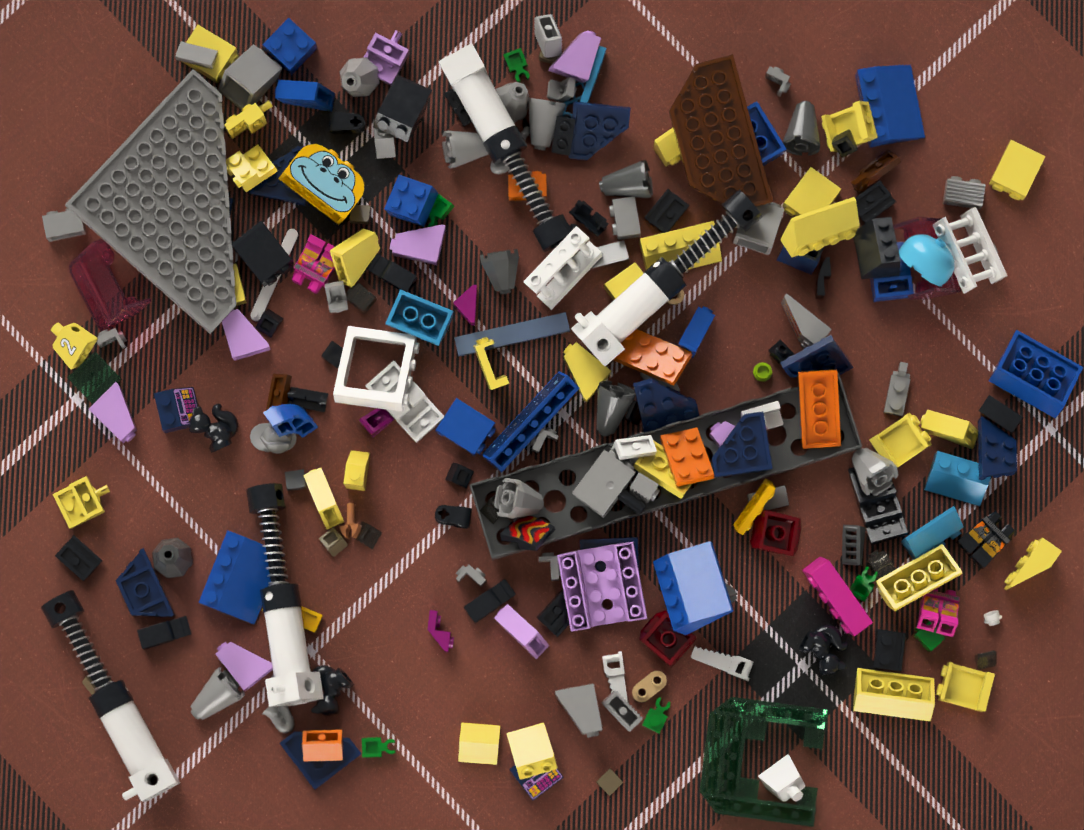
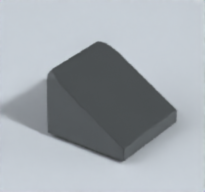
(295, 480)

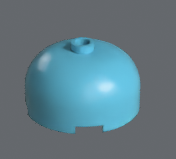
(929, 258)

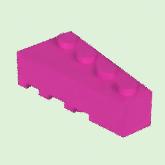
(837, 595)

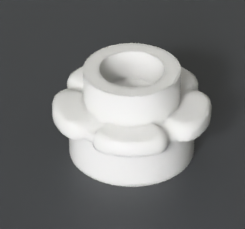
(992, 618)

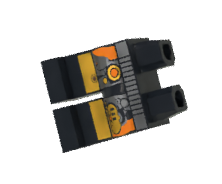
(992, 537)

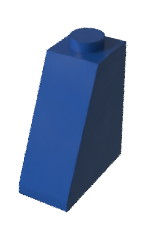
(305, 94)
(697, 330)

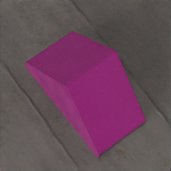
(467, 304)
(376, 421)

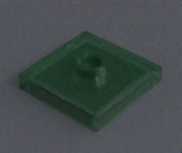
(94, 377)

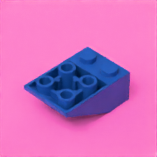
(893, 287)

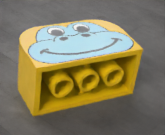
(324, 181)

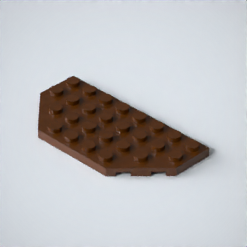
(718, 134)

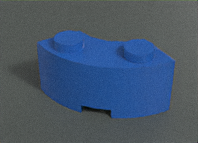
(290, 419)

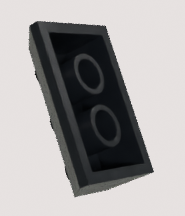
(877, 249)

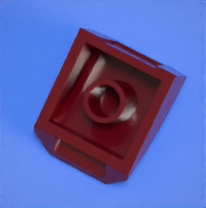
(776, 533)
(663, 640)

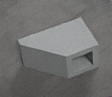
(384, 144)

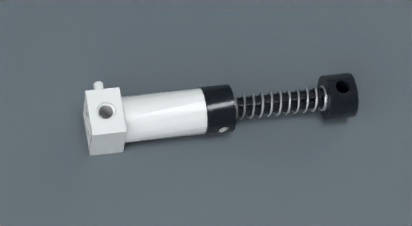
(501, 137)
(657, 285)
(281, 604)
(115, 707)

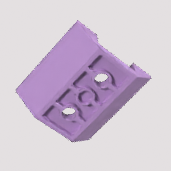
(587, 587)

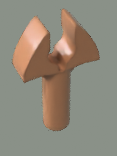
(356, 528)

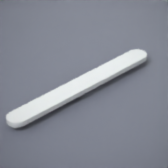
(267, 291)

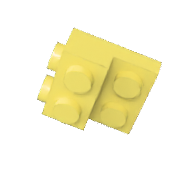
(250, 168)

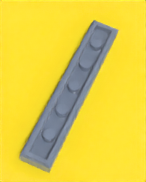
(514, 333)

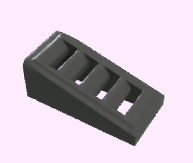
(859, 545)

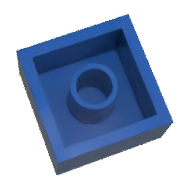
(290, 46)
(411, 200)

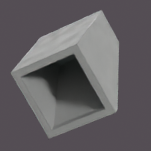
(249, 77)
(762, 233)
(582, 708)

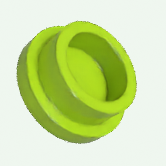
(762, 372)

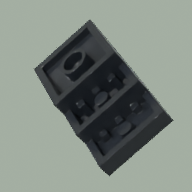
(879, 513)

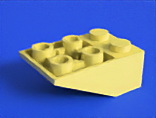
(1039, 558)

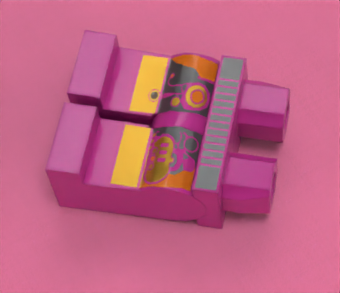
(311, 267)
(939, 609)

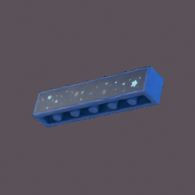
(530, 421)

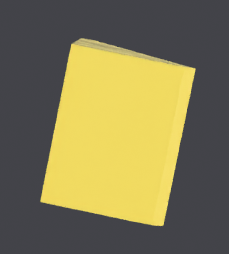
(479, 743)

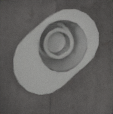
(267, 440)

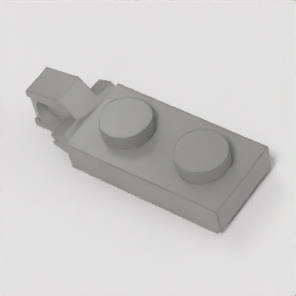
(897, 391)

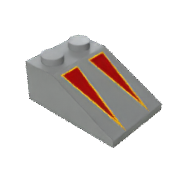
(805, 324)

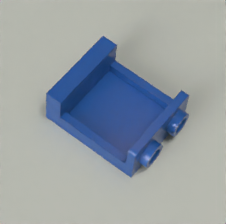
(466, 427)

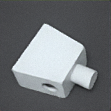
(783, 780)

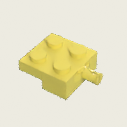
(250, 117)
(80, 501)

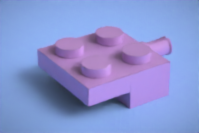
(387, 56)

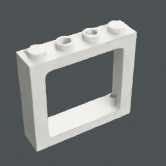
(370, 398)

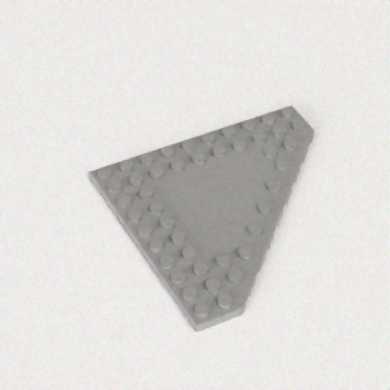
(168, 202)

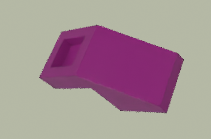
(442, 637)

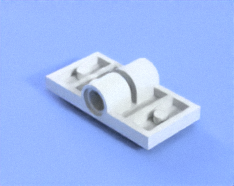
(419, 414)

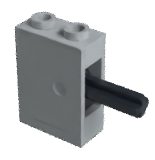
(606, 484)

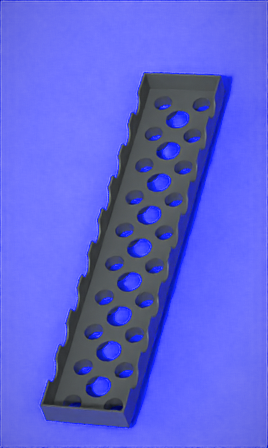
(547, 474)

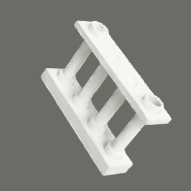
(982, 243)
(570, 274)

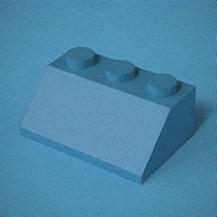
(419, 317)
(956, 479)
(933, 533)

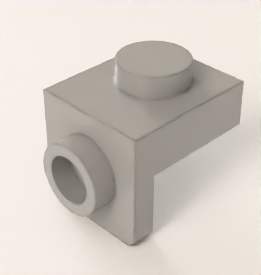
(777, 75)
(562, 90)
(336, 296)
(107, 337)
(538, 441)
(555, 571)
(476, 574)

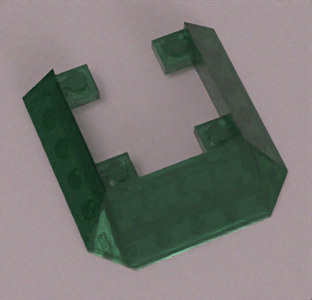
(723, 757)

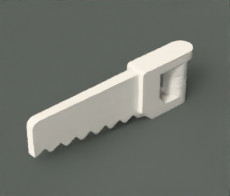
(723, 662)
(615, 675)

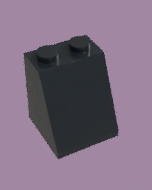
(402, 108)
(263, 254)

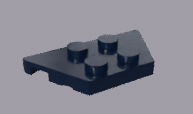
(995, 450)
(142, 589)

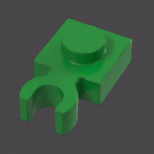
(516, 62)
(439, 210)
(863, 585)
(655, 718)
(373, 747)

